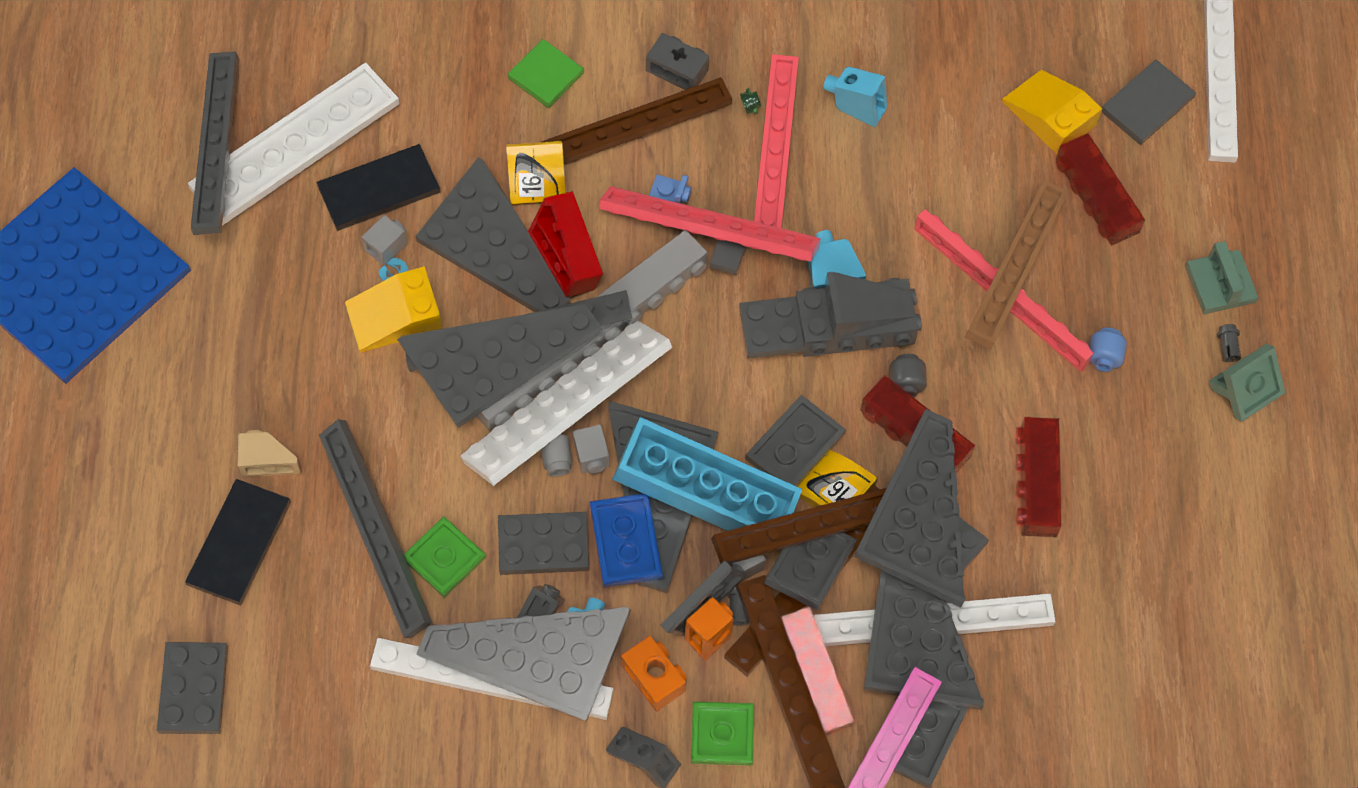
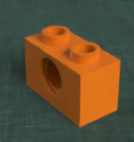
(709, 628)
(657, 690)

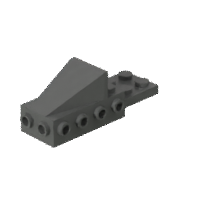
(833, 319)

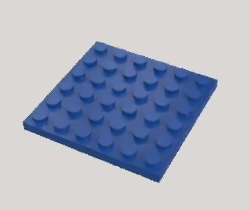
(78, 274)

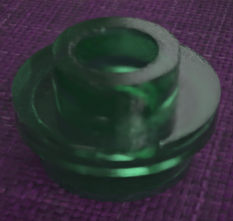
(750, 101)

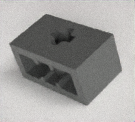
(677, 62)

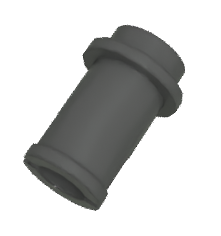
(1229, 342)
(737, 608)

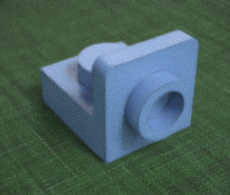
(671, 189)

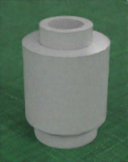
(557, 456)

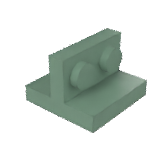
(1221, 280)
(1251, 382)

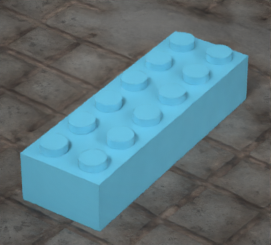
(701, 479)

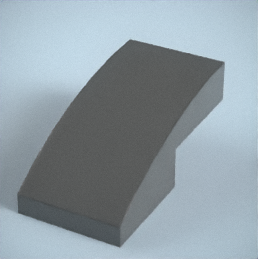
(727, 256)

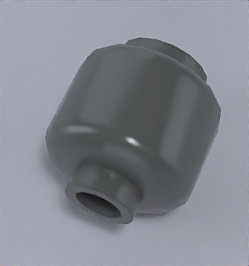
(908, 373)

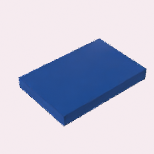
(625, 540)

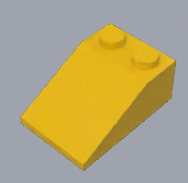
(1053, 109)
(394, 309)

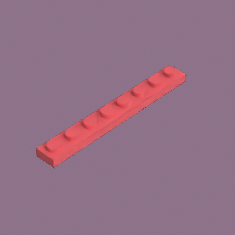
(776, 141)
(710, 223)
(1029, 312)

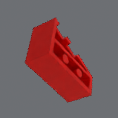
(565, 244)

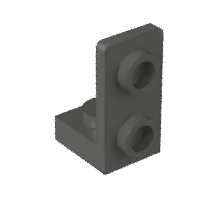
(645, 754)

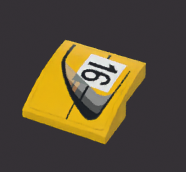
(535, 171)
(835, 480)

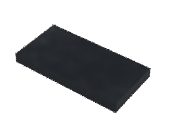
(378, 187)
(238, 542)

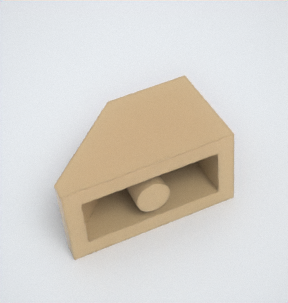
(264, 456)

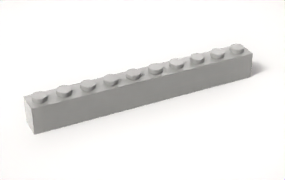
(646, 288)

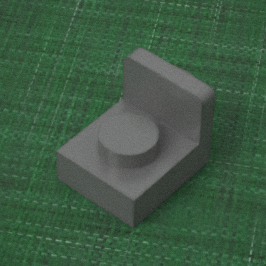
(542, 601)

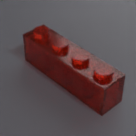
(1099, 189)
(900, 415)
(1039, 477)
(817, 670)

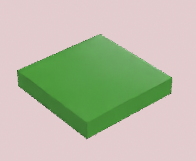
(545, 73)
(444, 557)
(722, 733)

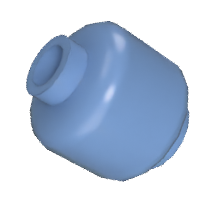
(1108, 349)

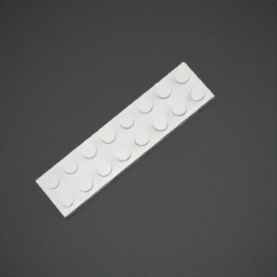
(303, 138)
(565, 402)

